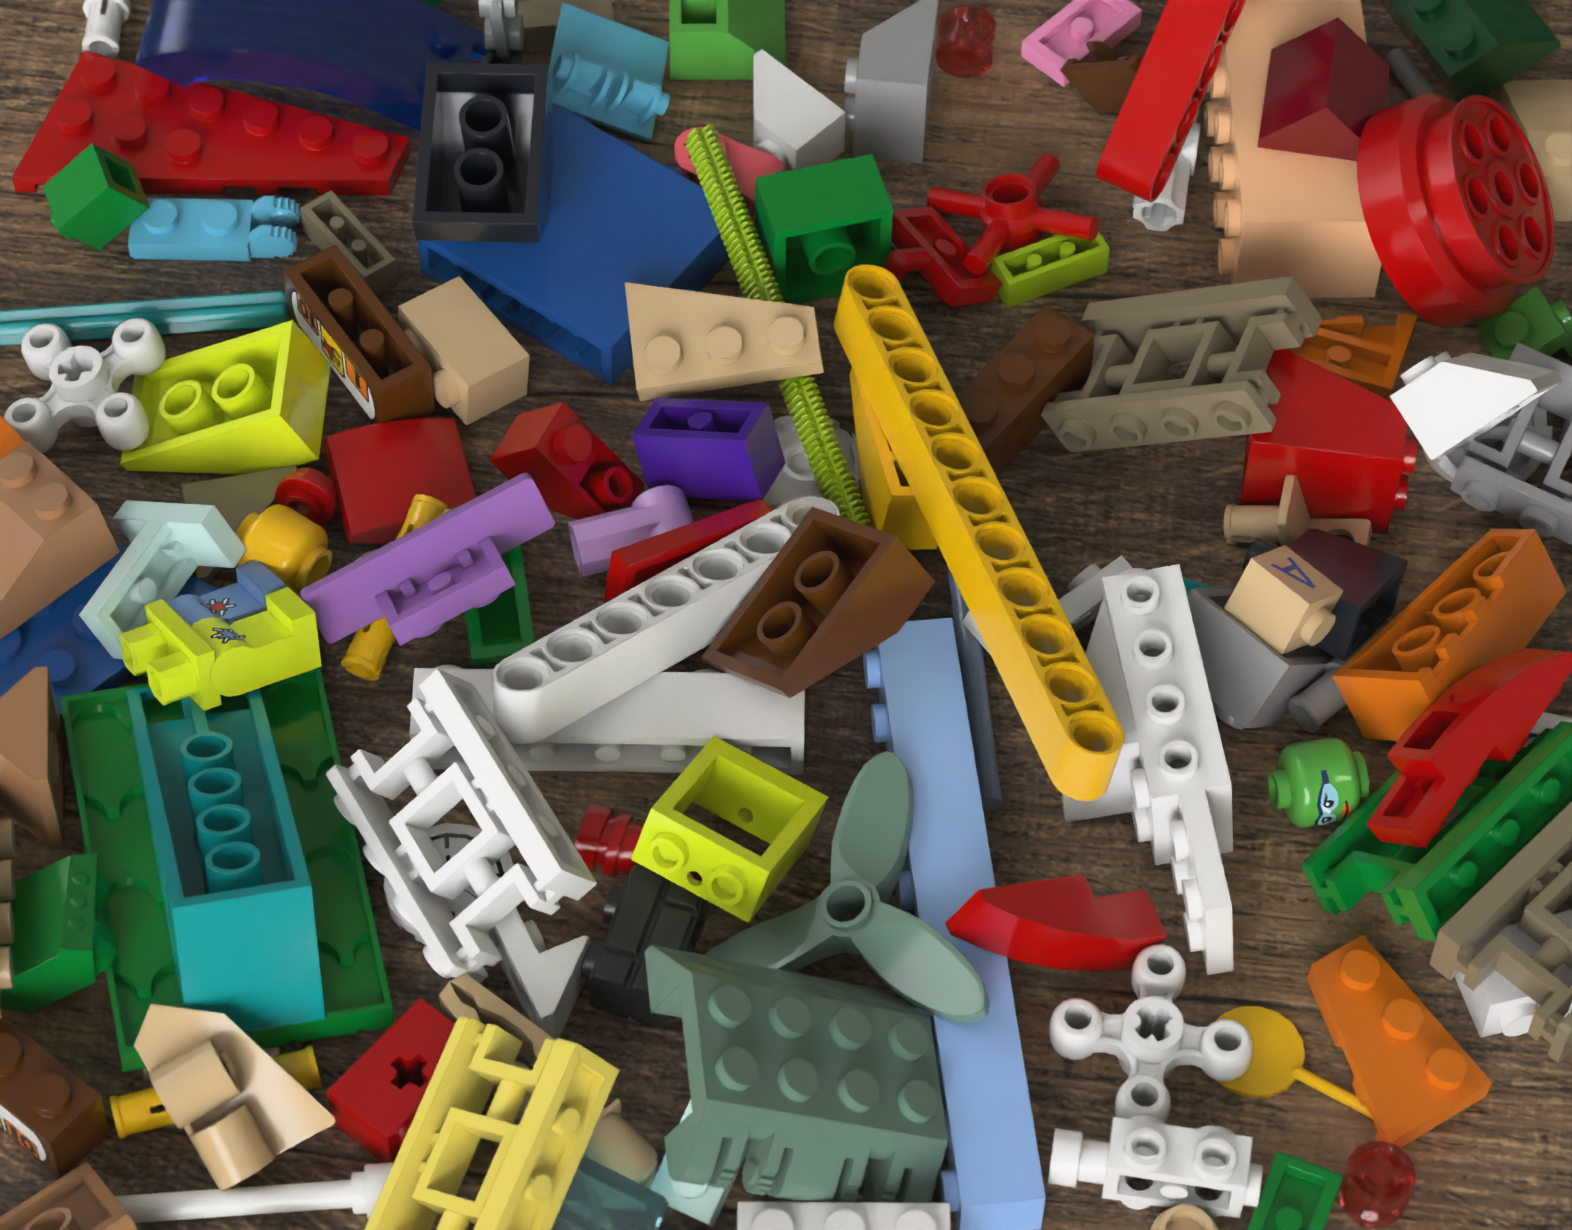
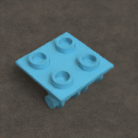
(608, 72)

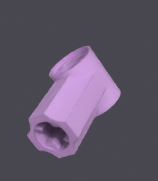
(650, 515)

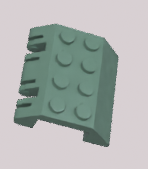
(806, 1072)

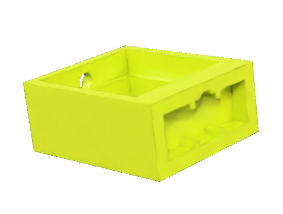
(746, 795)

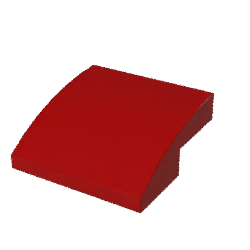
(389, 463)

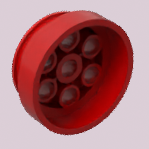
(1454, 205)

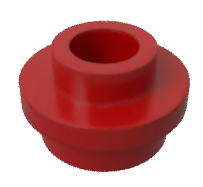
(308, 494)

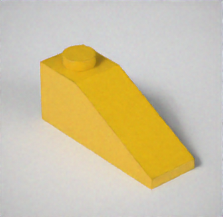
(883, 484)

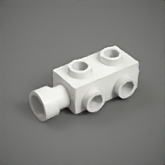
(1168, 1158)

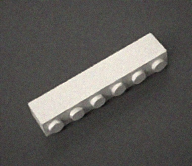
(656, 725)

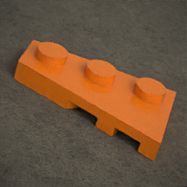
(1396, 1048)

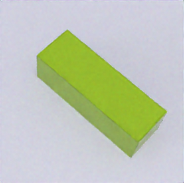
(1048, 267)

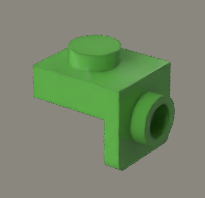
(1529, 322)

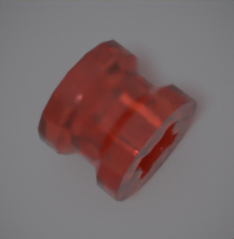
(965, 41)
(1391, 1175)

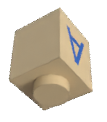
(1284, 600)

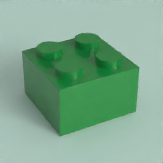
(822, 225)

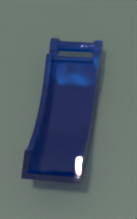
(341, 48)

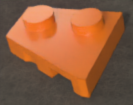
(1359, 352)

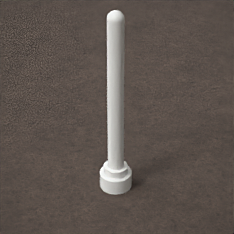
(358, 1193)

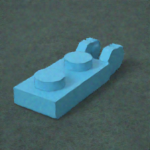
(215, 229)

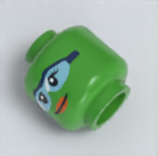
(1318, 782)

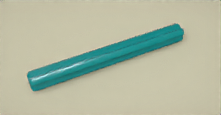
(167, 314)

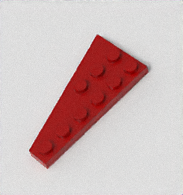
(206, 137)

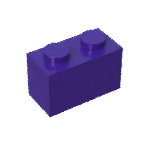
(710, 448)

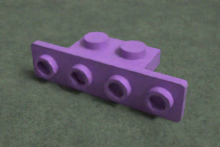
(434, 568)

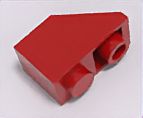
(567, 463)

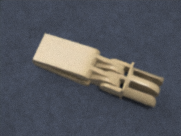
(613, 1139)

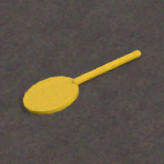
(1278, 1059)

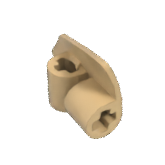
(225, 1091)

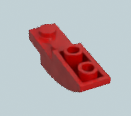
(1472, 721)

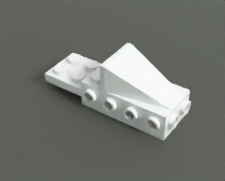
(1172, 750)

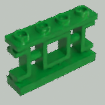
(1432, 883)

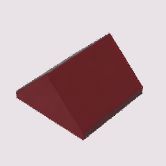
(1322, 92)

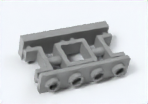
(1483, 475)

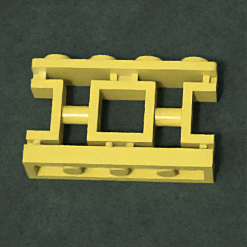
(533, 1158)

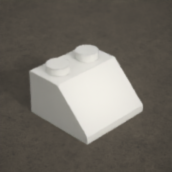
(1465, 396)

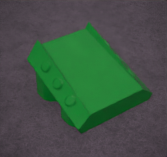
(58, 933)

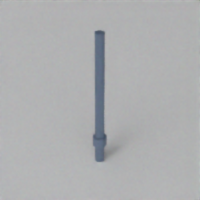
(977, 702)

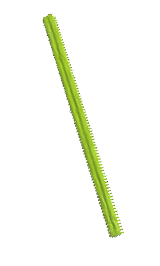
(758, 284)

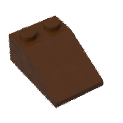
(820, 605)

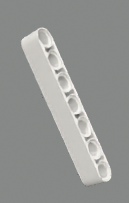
(638, 630)

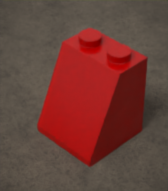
(1337, 442)

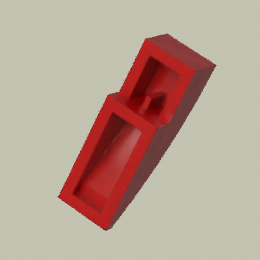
(1059, 924)

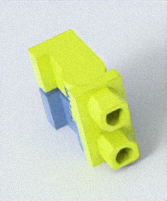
(224, 640)

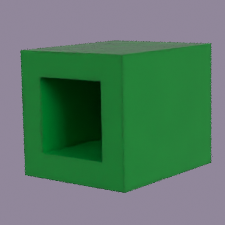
(95, 197)

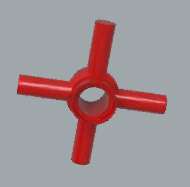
(1012, 213)

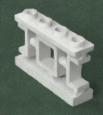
(501, 801)

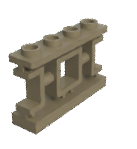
(1141, 336)
(1472, 941)

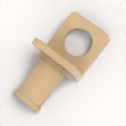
(1286, 521)

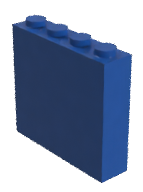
(608, 225)

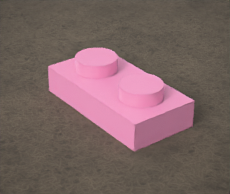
(1075, 25)

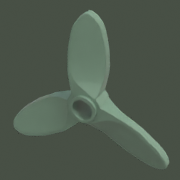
(865, 868)

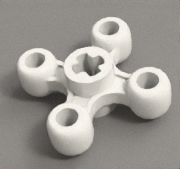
(87, 385)
(1167, 1041)

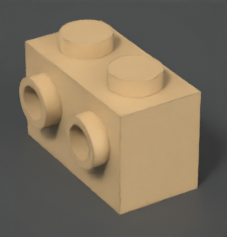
(469, 350)

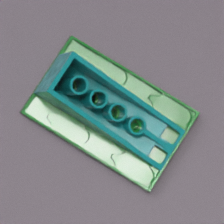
(226, 862)

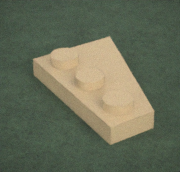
(716, 341)

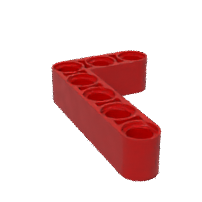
(1167, 95)

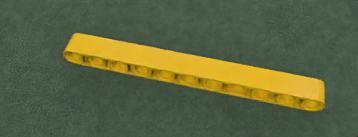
(979, 536)

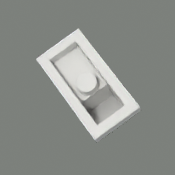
(541, 978)

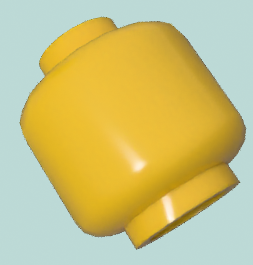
(286, 545)

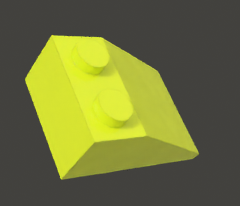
(235, 406)

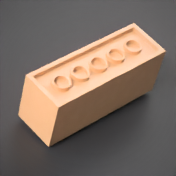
(1276, 206)

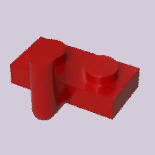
(937, 252)

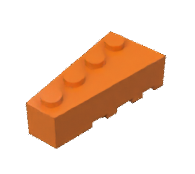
(1464, 619)

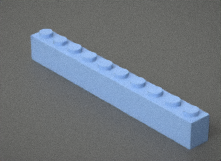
(981, 1070)

